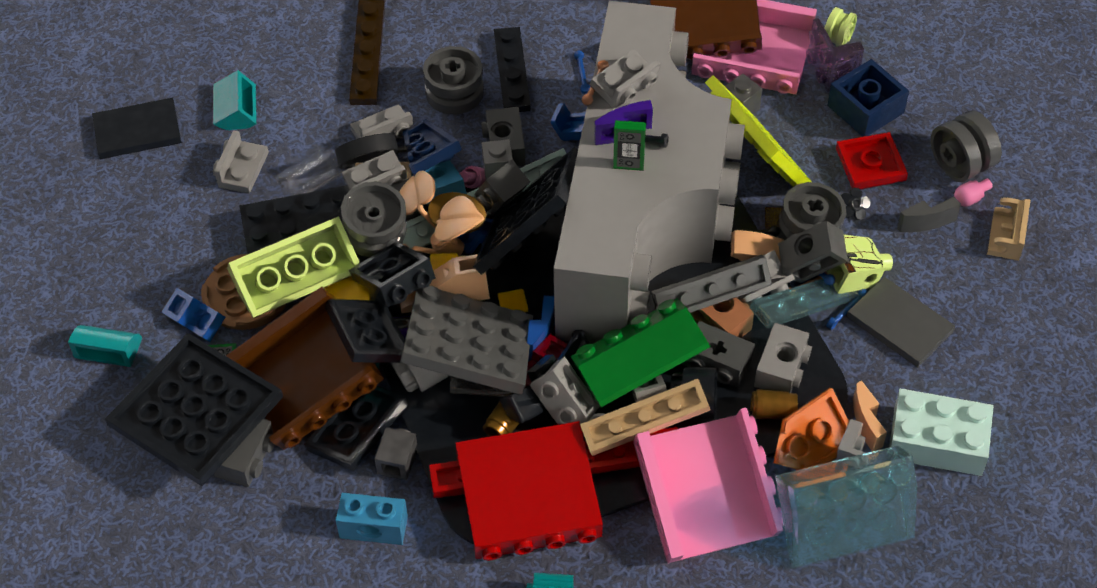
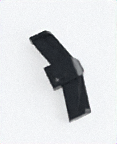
(528, 405)

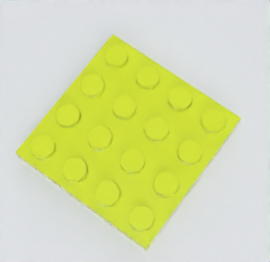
(757, 135)

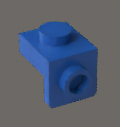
(567, 125)

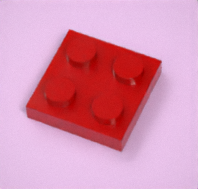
(871, 161)

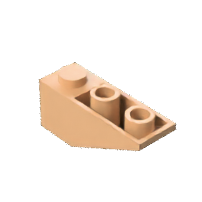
(456, 277)

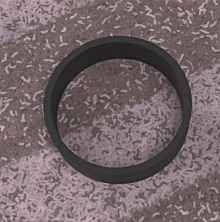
(365, 149)

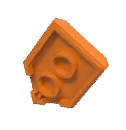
(812, 433)

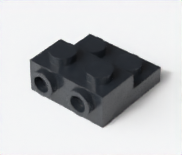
(393, 274)

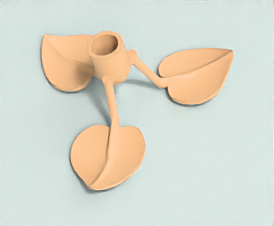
(455, 217)

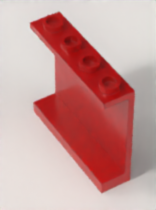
(529, 491)

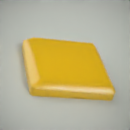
(513, 300)

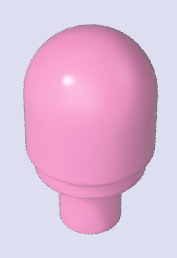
(473, 176)
(972, 191)

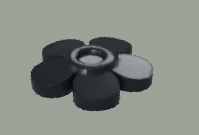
(855, 204)

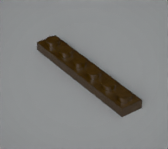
(367, 52)

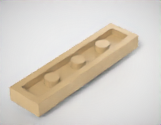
(645, 415)

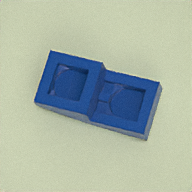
(193, 314)
(541, 329)

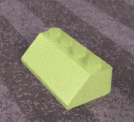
(293, 267)

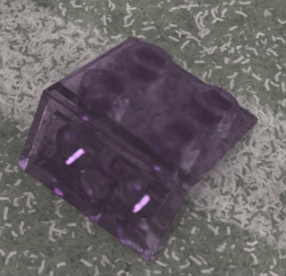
(828, 60)

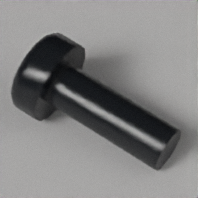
(662, 140)

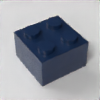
(868, 98)

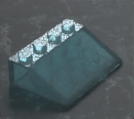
(848, 505)

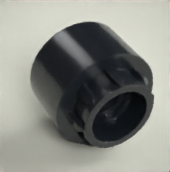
(708, 381)

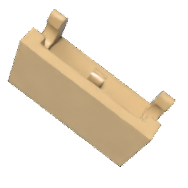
(1009, 229)

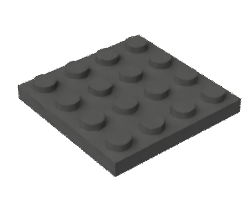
(468, 339)

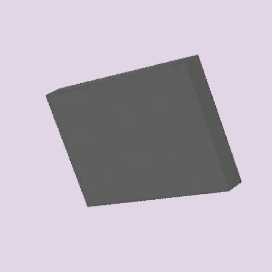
(901, 321)

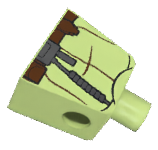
(863, 267)

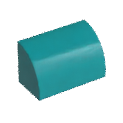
(234, 102)
(104, 345)

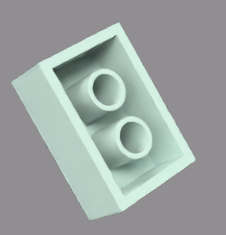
(942, 431)

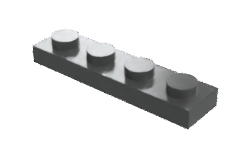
(718, 285)

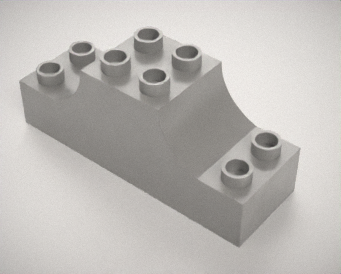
(639, 223)

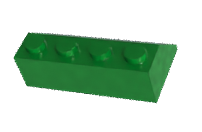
(639, 351)

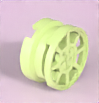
(840, 26)

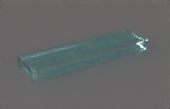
(798, 302)

